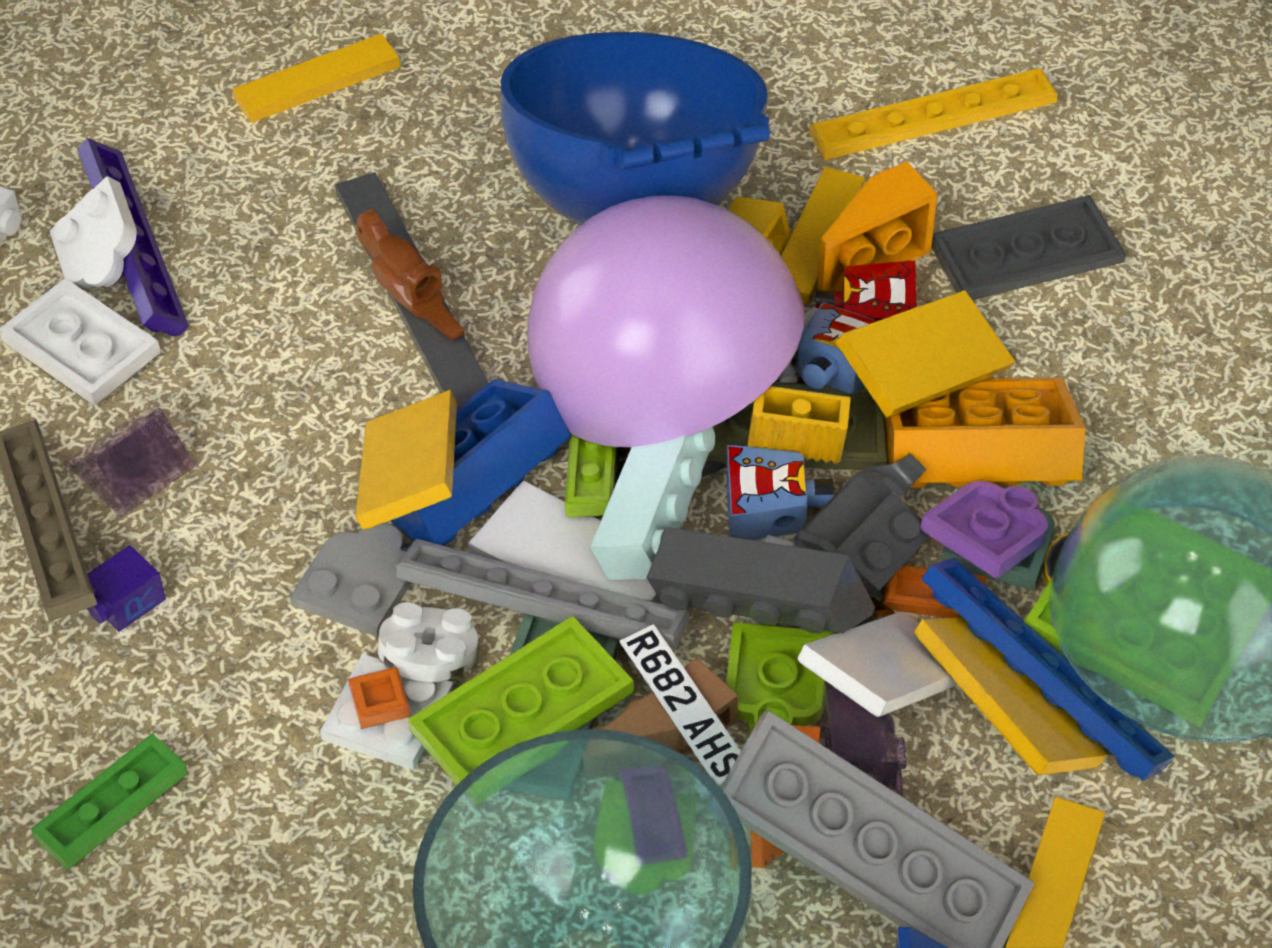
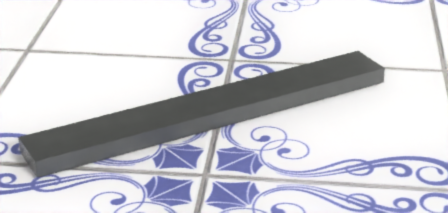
(447, 361)

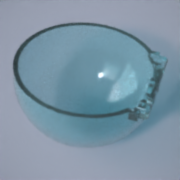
(1173, 597)
(584, 849)

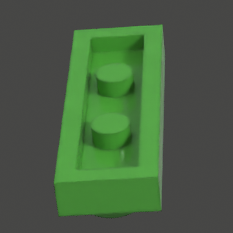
(109, 801)

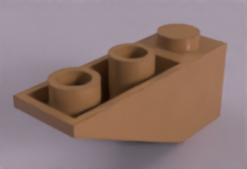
(649, 719)

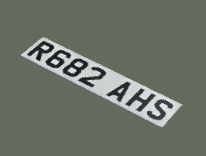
(682, 701)

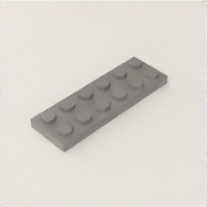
(872, 840)

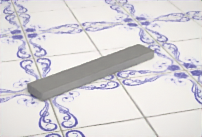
(537, 592)

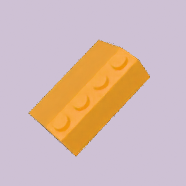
(993, 433)

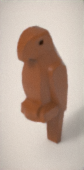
(406, 274)

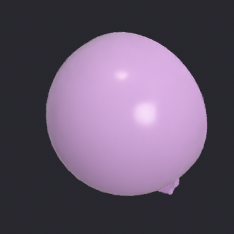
(661, 321)

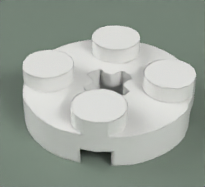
(448, 631)

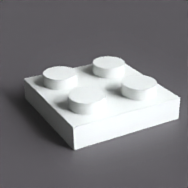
(385, 741)

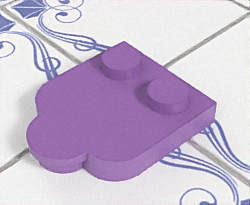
(988, 525)

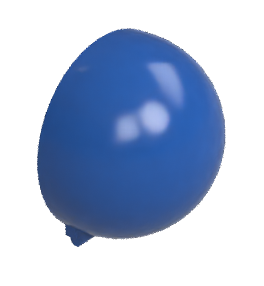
(630, 120)

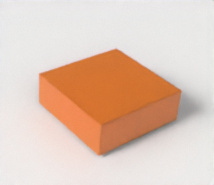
(379, 697)

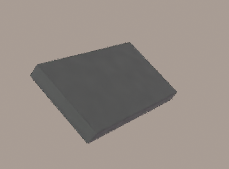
(1027, 248)

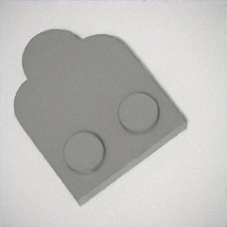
(355, 579)

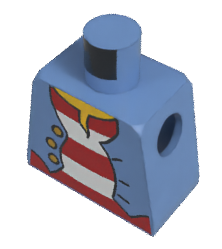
(818, 355)
(770, 492)

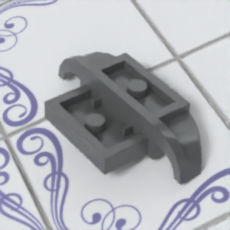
(870, 522)

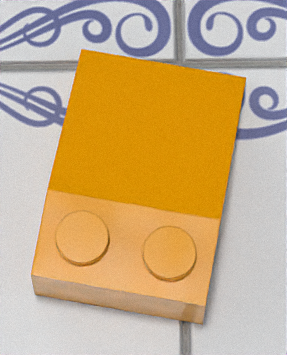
(882, 224)

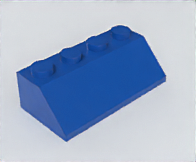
(497, 442)

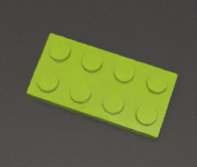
(534, 692)

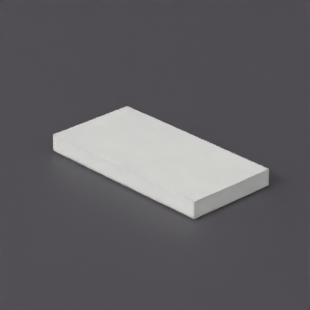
(537, 535)
(878, 664)

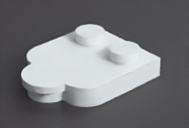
(95, 237)

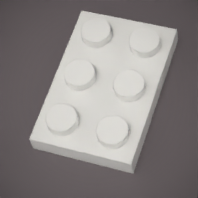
(79, 341)

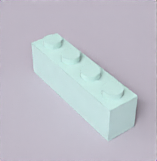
(648, 499)

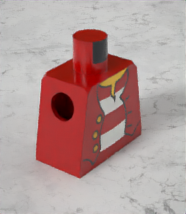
(875, 289)

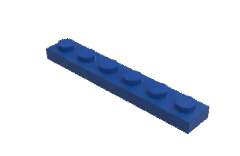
(1033, 656)

